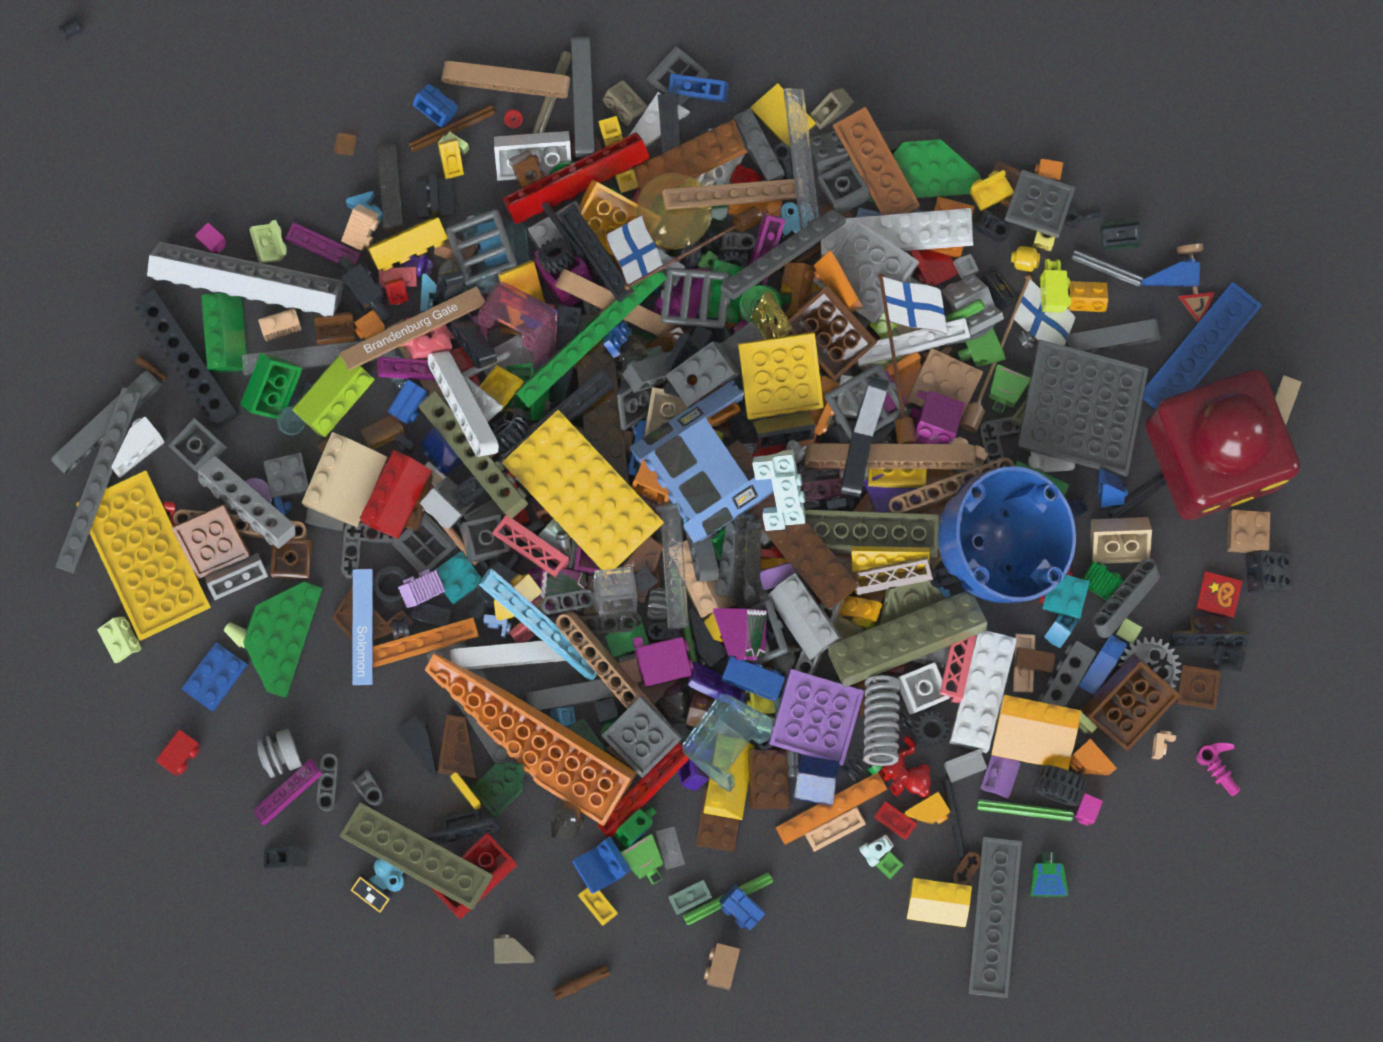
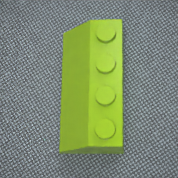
(332, 396)

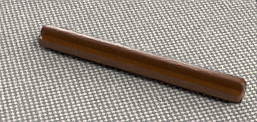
(452, 127)

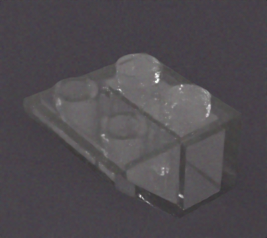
(615, 591)

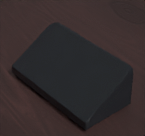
(999, 290)

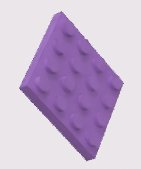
(816, 716)

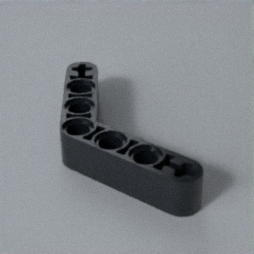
(862, 436)

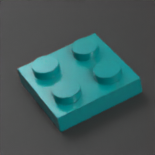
(458, 577)
(1067, 597)

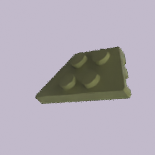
(909, 598)

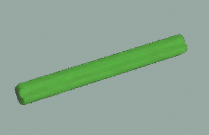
(1026, 810)
(715, 905)

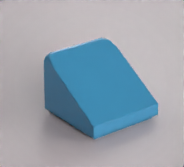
(564, 715)

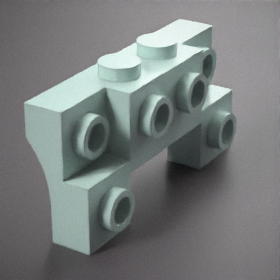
(786, 485)

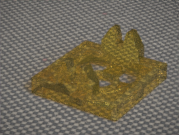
(759, 317)

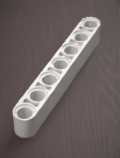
(462, 403)
(504, 655)

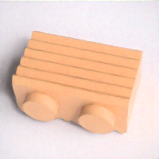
(360, 227)
(280, 324)

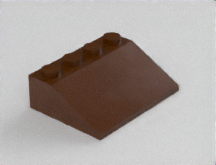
(838, 334)
(1130, 702)

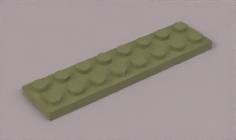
(416, 856)

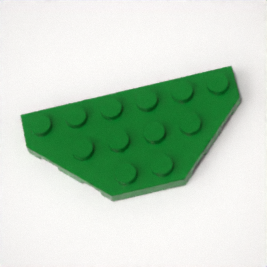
(934, 169)
(278, 635)

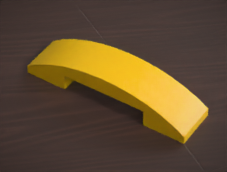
(612, 133)

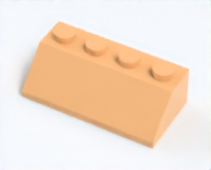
(702, 593)

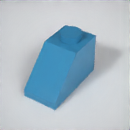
(1061, 630)

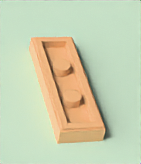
(1023, 677)
(835, 829)

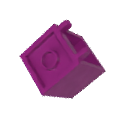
(550, 279)
(937, 418)
(662, 660)

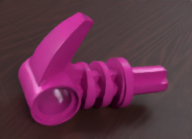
(1218, 770)

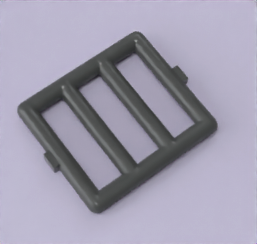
(505, 247)
(683, 319)
(862, 378)
(776, 625)

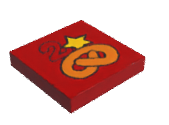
(1219, 594)

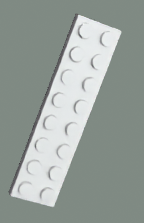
(913, 230)

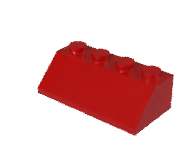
(395, 494)
(489, 857)

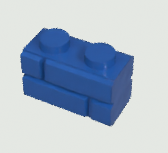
(435, 105)
(407, 401)
(742, 907)

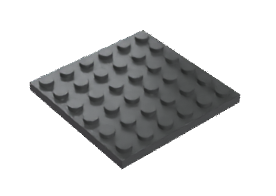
(1082, 408)

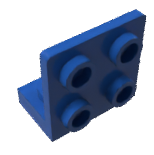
(601, 866)

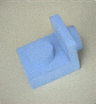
(493, 623)

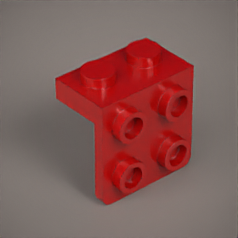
(933, 267)

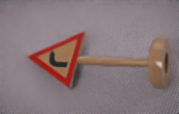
(1197, 303)

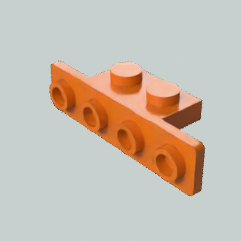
(821, 415)

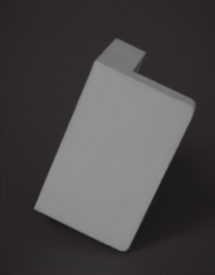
(965, 765)

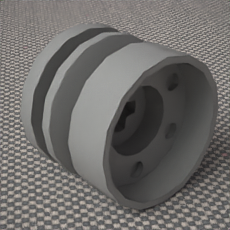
(278, 753)

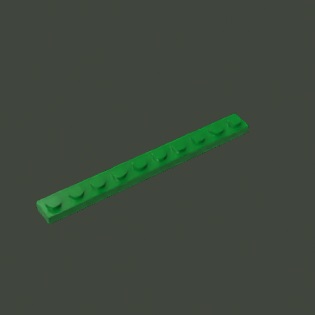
(585, 340)

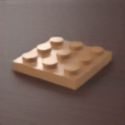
(946, 377)

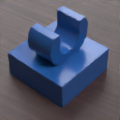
(281, 507)

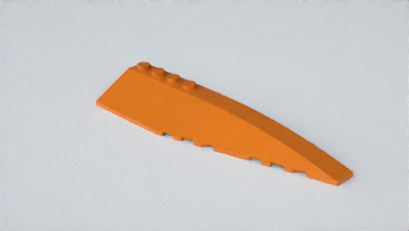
(548, 750)

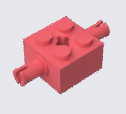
(431, 342)

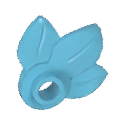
(791, 221)
(384, 875)

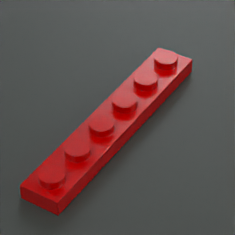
(645, 789)

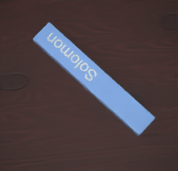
(362, 627)

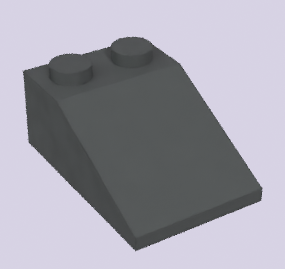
(632, 405)

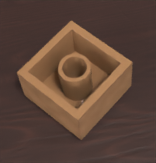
(1248, 531)
(723, 966)

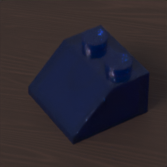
(440, 451)
(817, 780)

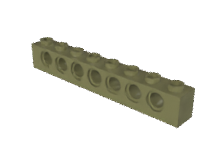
(510, 504)

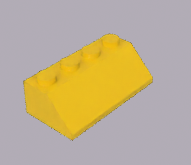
(407, 243)
(732, 803)

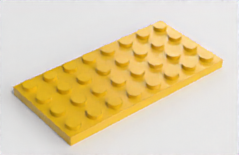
(582, 492)
(145, 558)

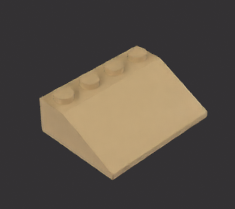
(344, 479)

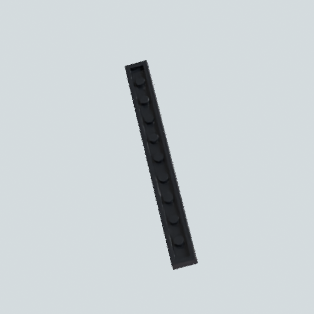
(570, 408)

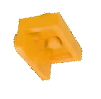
(1088, 296)

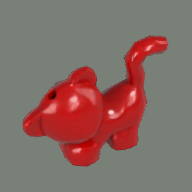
(915, 779)

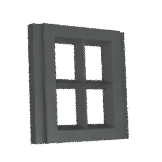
(666, 65)
(412, 557)

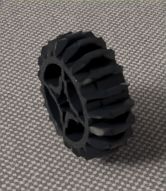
(509, 427)

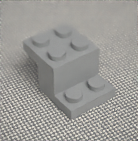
(968, 291)

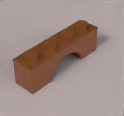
(799, 278)

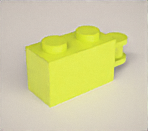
(1054, 288)

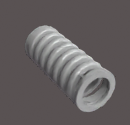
(884, 720)

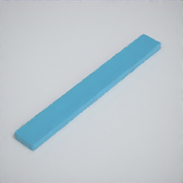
(535, 621)

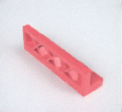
(533, 542)
(960, 678)

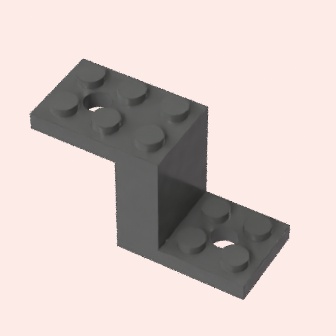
(712, 365)

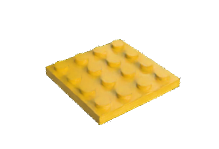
(780, 375)

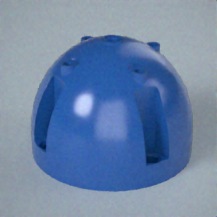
(1017, 535)

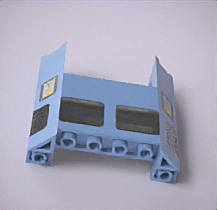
(699, 467)

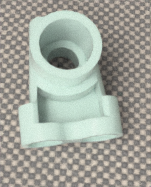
(874, 852)

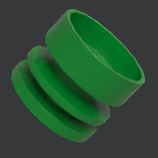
(751, 299)

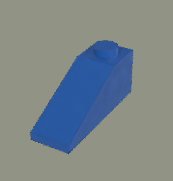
(699, 88)
(1180, 274)
(1102, 665)

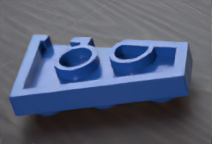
(633, 465)

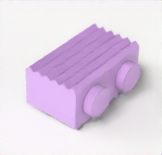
(421, 588)

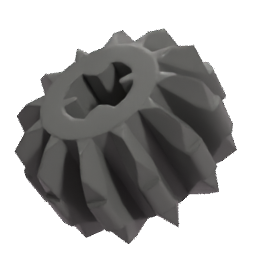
(657, 604)

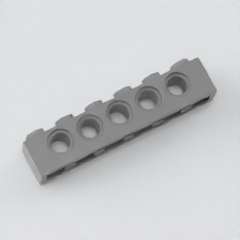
(256, 504)

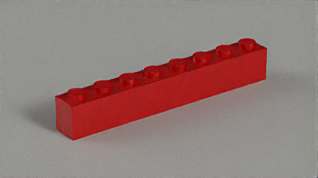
(576, 177)

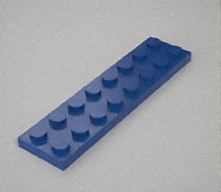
(1203, 345)

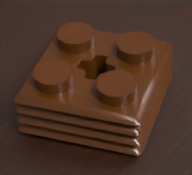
(298, 568)

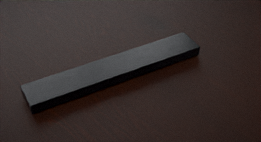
(595, 252)

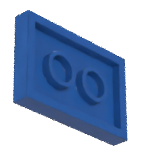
(214, 677)

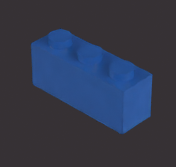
(753, 678)

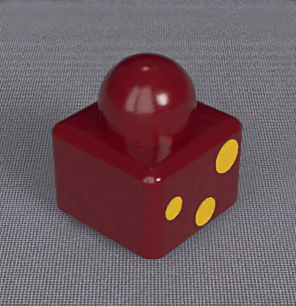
(1222, 444)

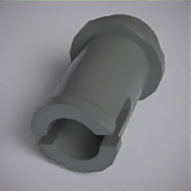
(564, 542)

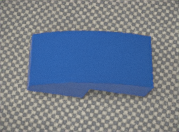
(616, 338)

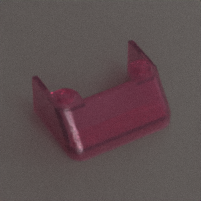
(524, 314)

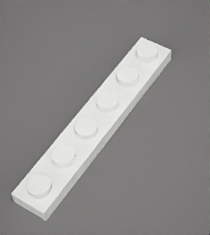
(915, 342)

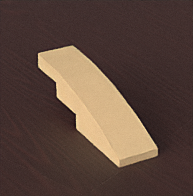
(1286, 395)

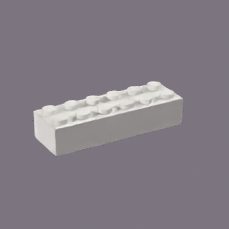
(983, 691)

